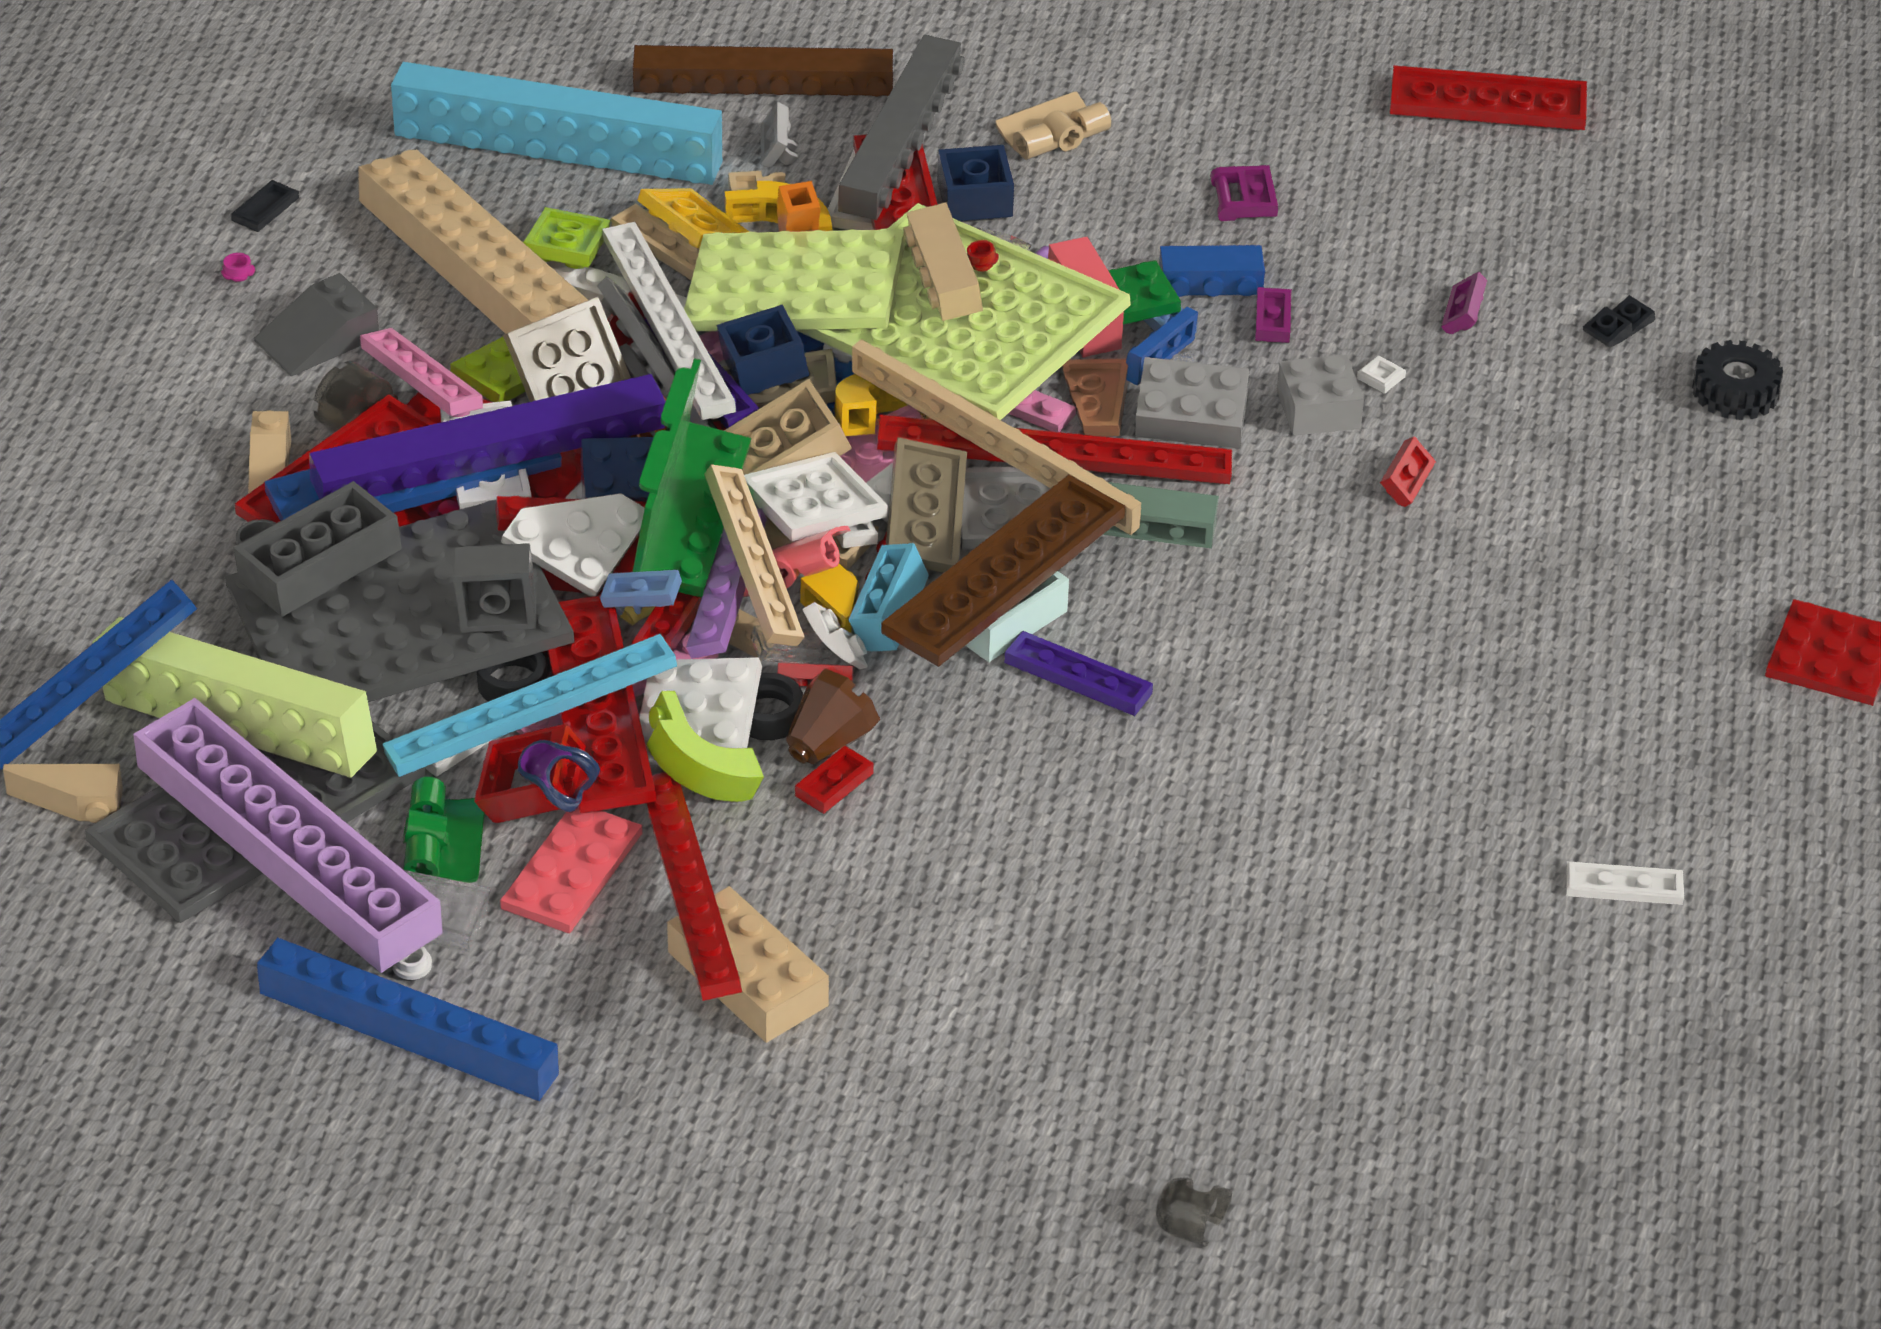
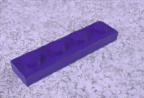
(1078, 673)

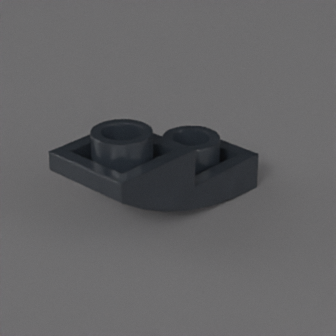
(1620, 323)

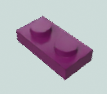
(1464, 304)
(1273, 315)

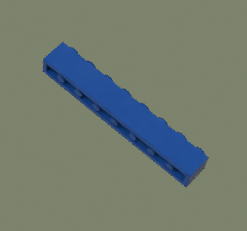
(408, 1019)

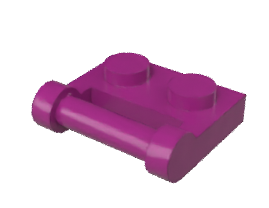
(1254, 188)

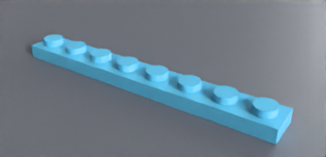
(529, 705)

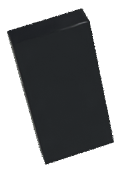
(265, 205)

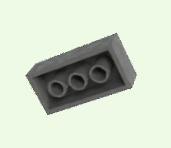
(317, 548)

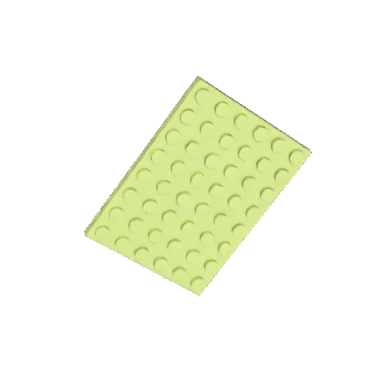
(994, 358)

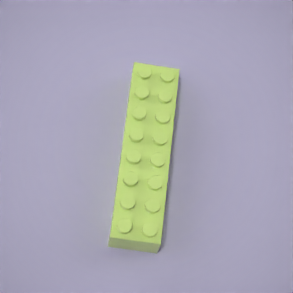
(260, 700)

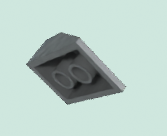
(319, 325)

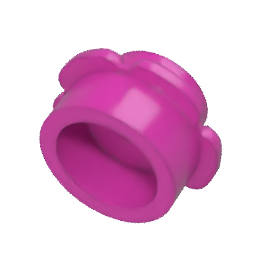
(237, 267)

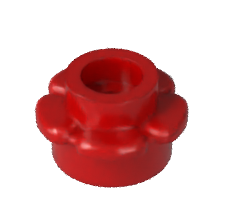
(982, 255)

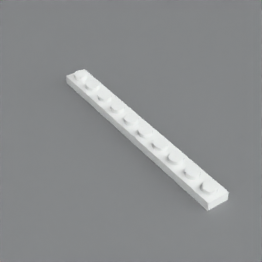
(668, 317)

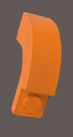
(798, 207)

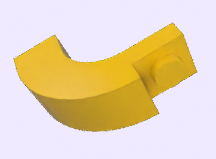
(761, 205)
(859, 402)

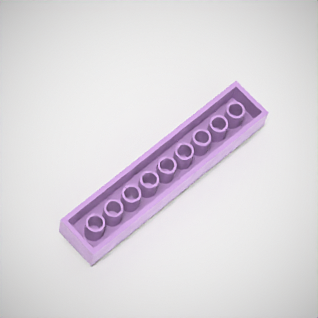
(289, 835)

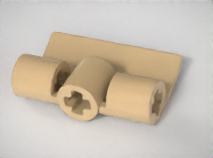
(1053, 125)

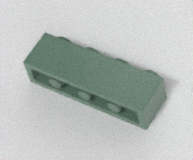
(1172, 516)

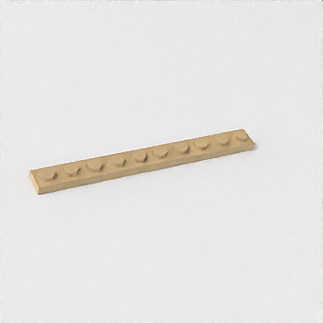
(981, 426)

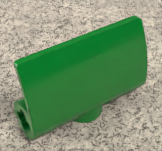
(442, 833)

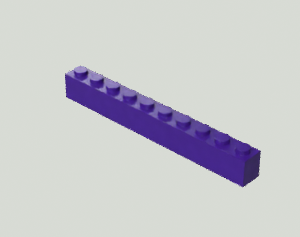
(490, 438)

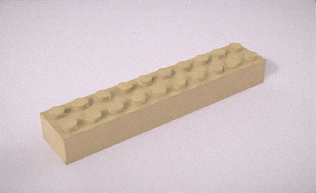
(463, 241)

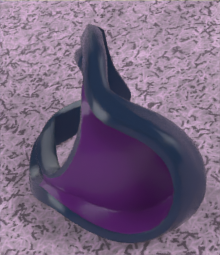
(536, 765)

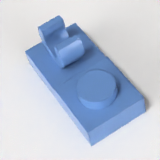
(640, 589)

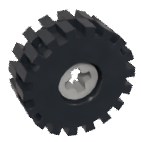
(1737, 379)

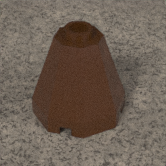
(829, 718)

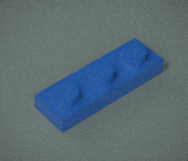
(1163, 343)

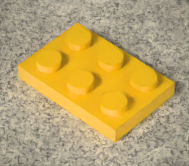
(687, 213)

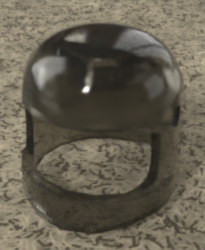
(1186, 1211)

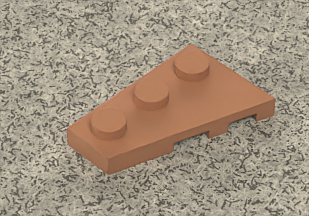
(1098, 393)

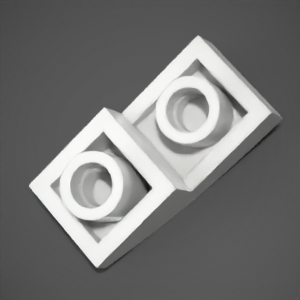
(840, 641)

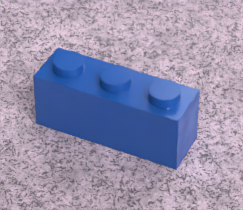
(1213, 269)

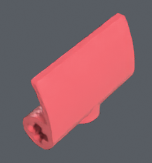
(808, 555)

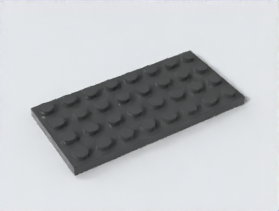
(192, 867)

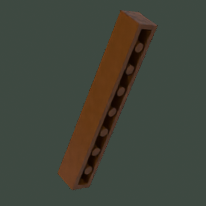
(762, 70)

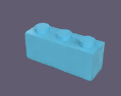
(892, 582)

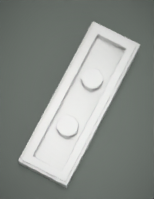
(1624, 883)

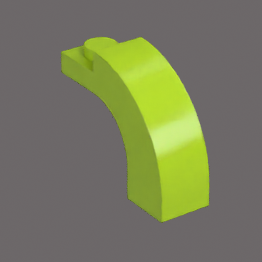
(696, 763)

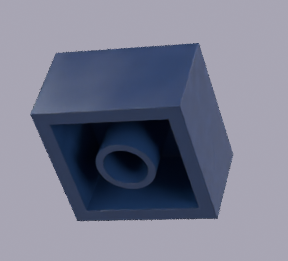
(976, 182)
(763, 350)
(614, 466)

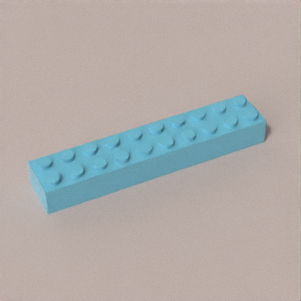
(557, 123)

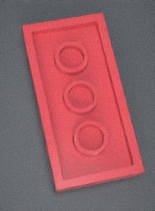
(571, 868)

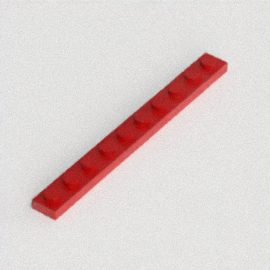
(1087, 451)
(692, 891)

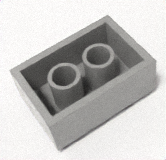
(1192, 402)

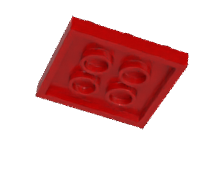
(1828, 652)

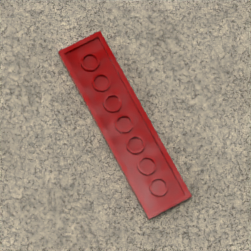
(609, 723)

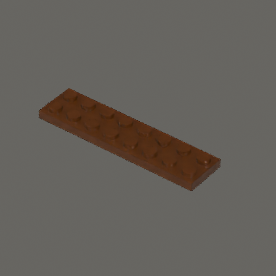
(1002, 570)

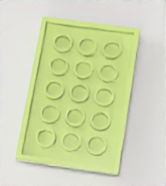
(816, 275)

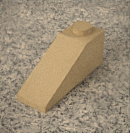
(268, 446)
(71, 790)

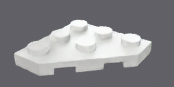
(579, 538)

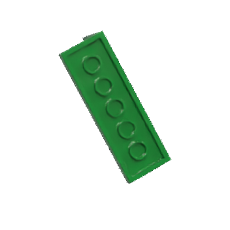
(680, 515)

